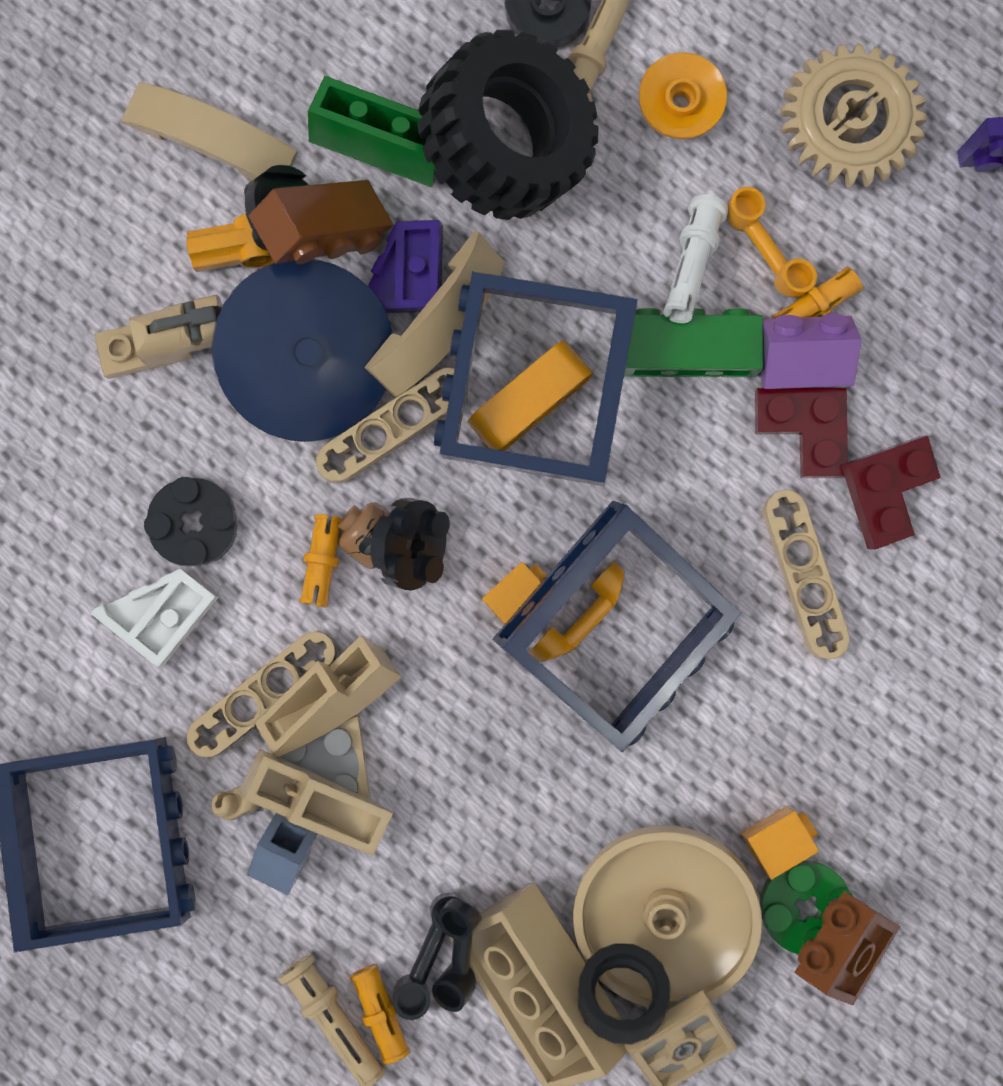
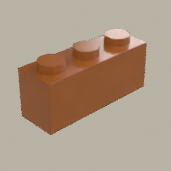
(320, 221)

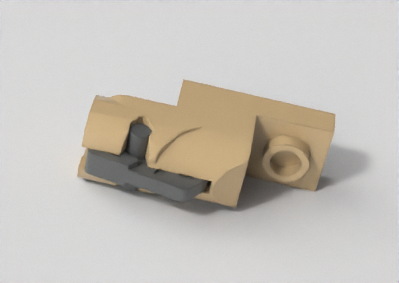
(158, 337)

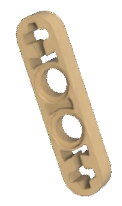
(387, 419)
(813, 572)
(259, 689)

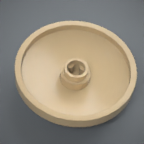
(678, 900)

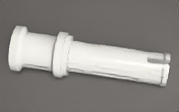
(698, 242)

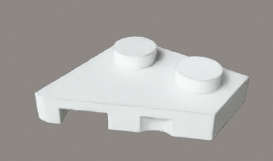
(158, 615)

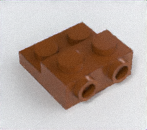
(845, 948)

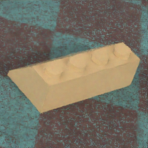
(532, 982)

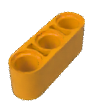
(530, 397)

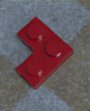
(817, 417)
(878, 485)

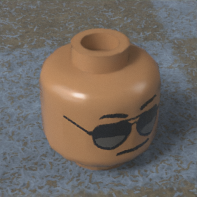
(358, 531)

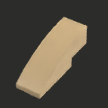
(327, 697)
(315, 802)

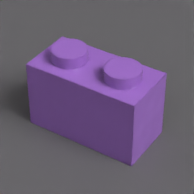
(810, 351)

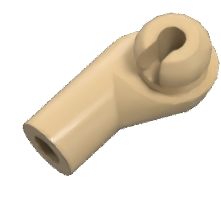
(231, 804)

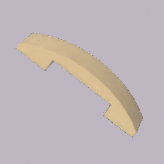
(205, 130)
(428, 339)

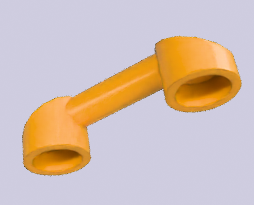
(791, 277)
(608, 588)

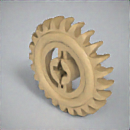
(835, 146)

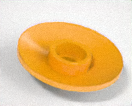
(688, 77)

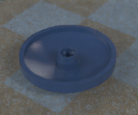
(297, 349)

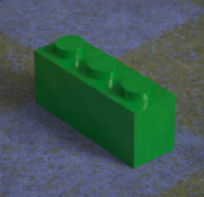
(369, 130)
(701, 348)

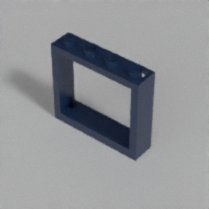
(463, 348)
(568, 578)
(20, 858)

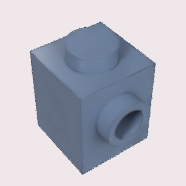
(281, 854)

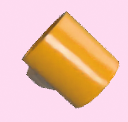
(226, 247)

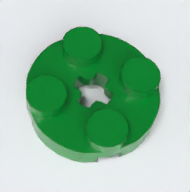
(780, 897)

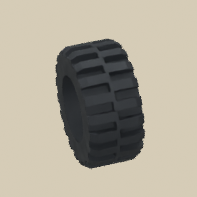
(543, 94)

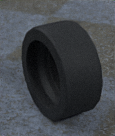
(640, 961)

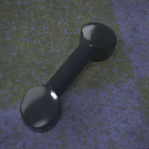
(458, 980)
(411, 993)

